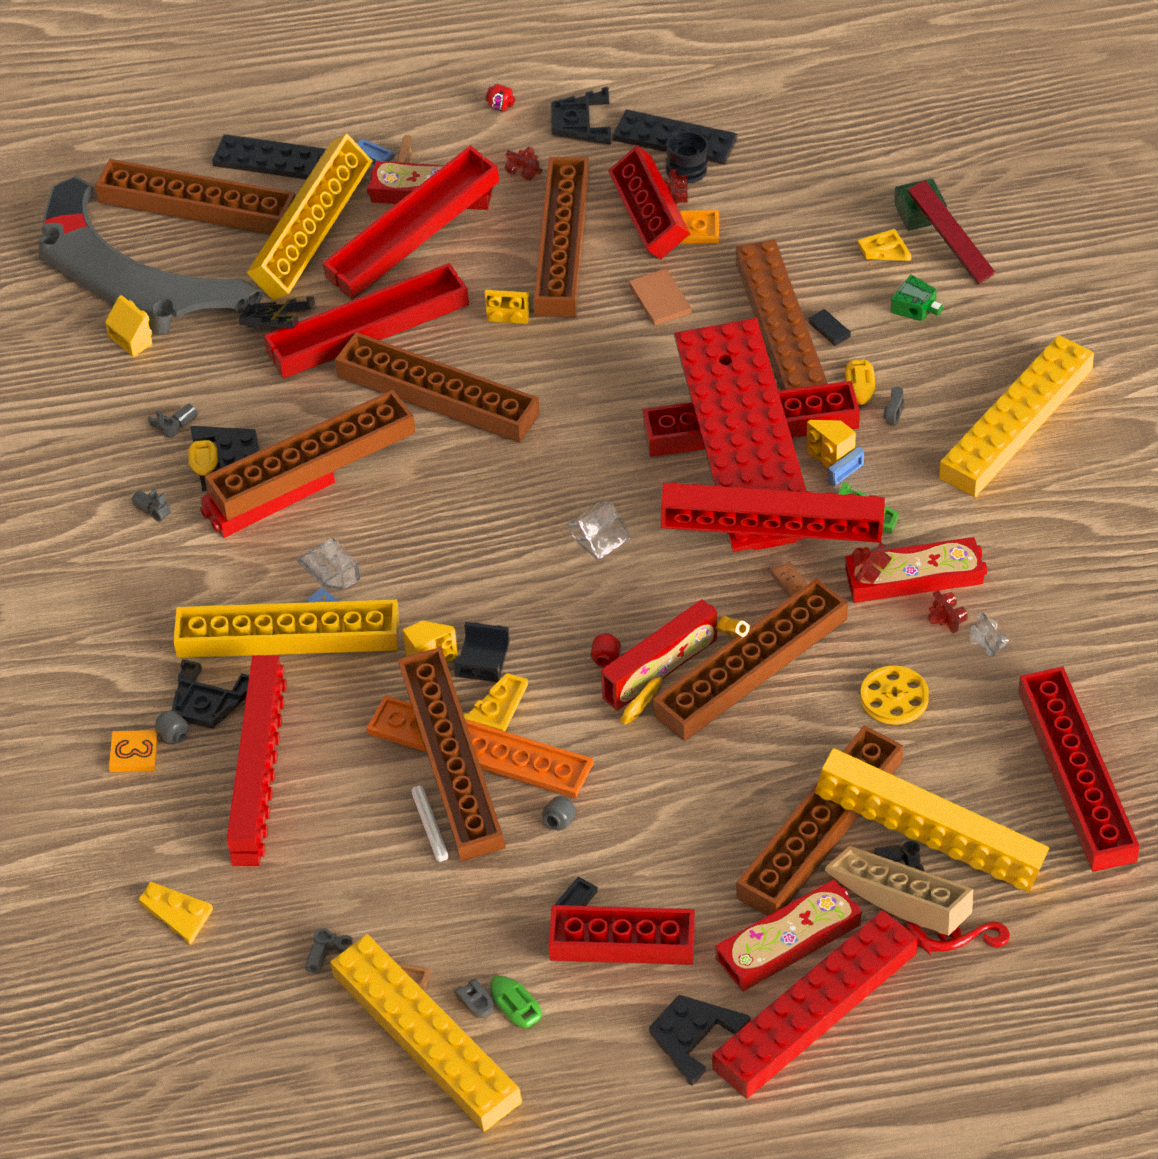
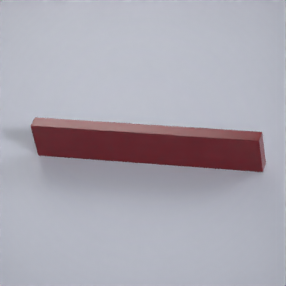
(951, 232)

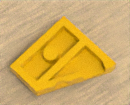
(884, 247)

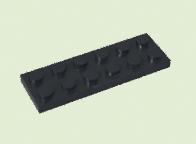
(654, 131)
(267, 156)

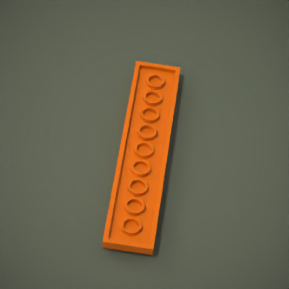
(496, 750)

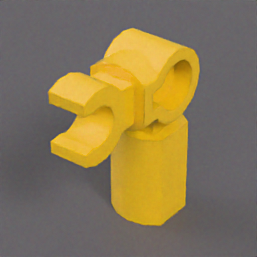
(732, 627)

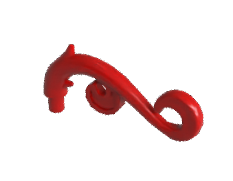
(957, 939)

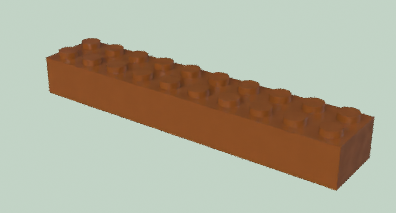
(192, 196)
(562, 237)
(779, 315)
(438, 387)
(310, 454)
(750, 659)
(451, 754)
(809, 833)

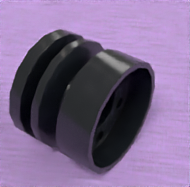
(687, 155)

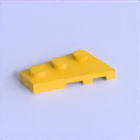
(179, 911)

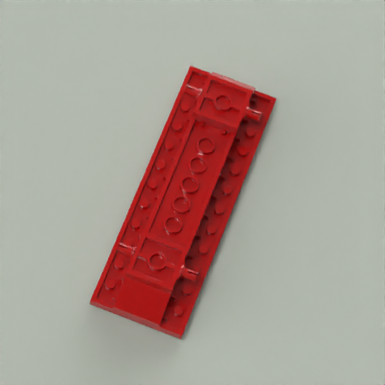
(740, 414)

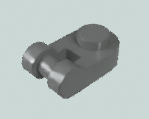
(895, 407)
(480, 1003)

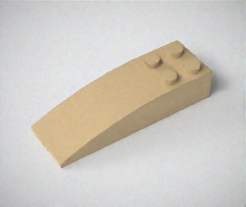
(903, 890)

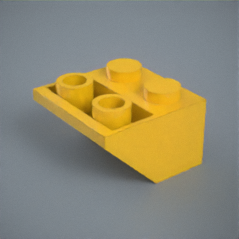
(507, 306)
(129, 326)
(829, 440)
(430, 635)

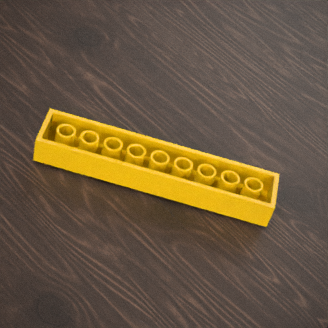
(309, 217)
(1016, 416)
(286, 628)
(931, 820)
(426, 1032)

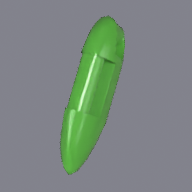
(515, 1001)

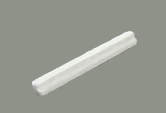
(429, 823)

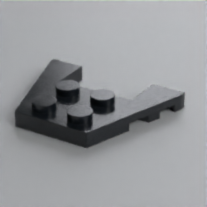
(572, 118)
(274, 314)
(231, 444)
(205, 703)
(684, 1027)

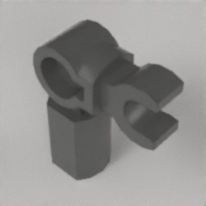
(170, 425)
(152, 504)
(324, 941)

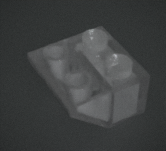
(599, 529)
(331, 565)

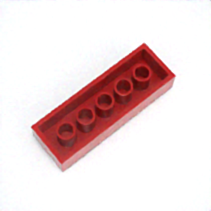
(648, 202)
(622, 935)

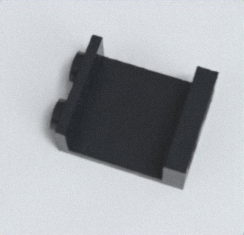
(482, 652)

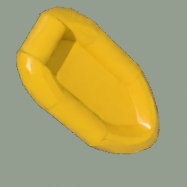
(862, 378)
(202, 457)
(643, 699)

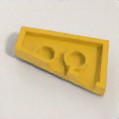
(500, 704)

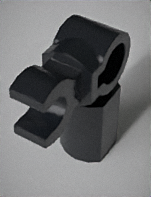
(909, 853)

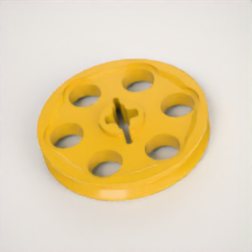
(903, 693)

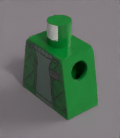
(915, 300)

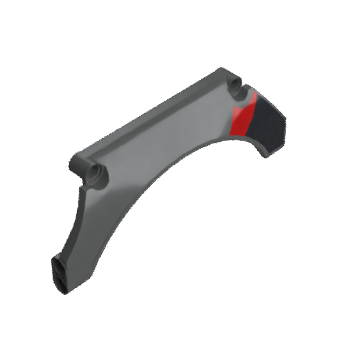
(87, 258)

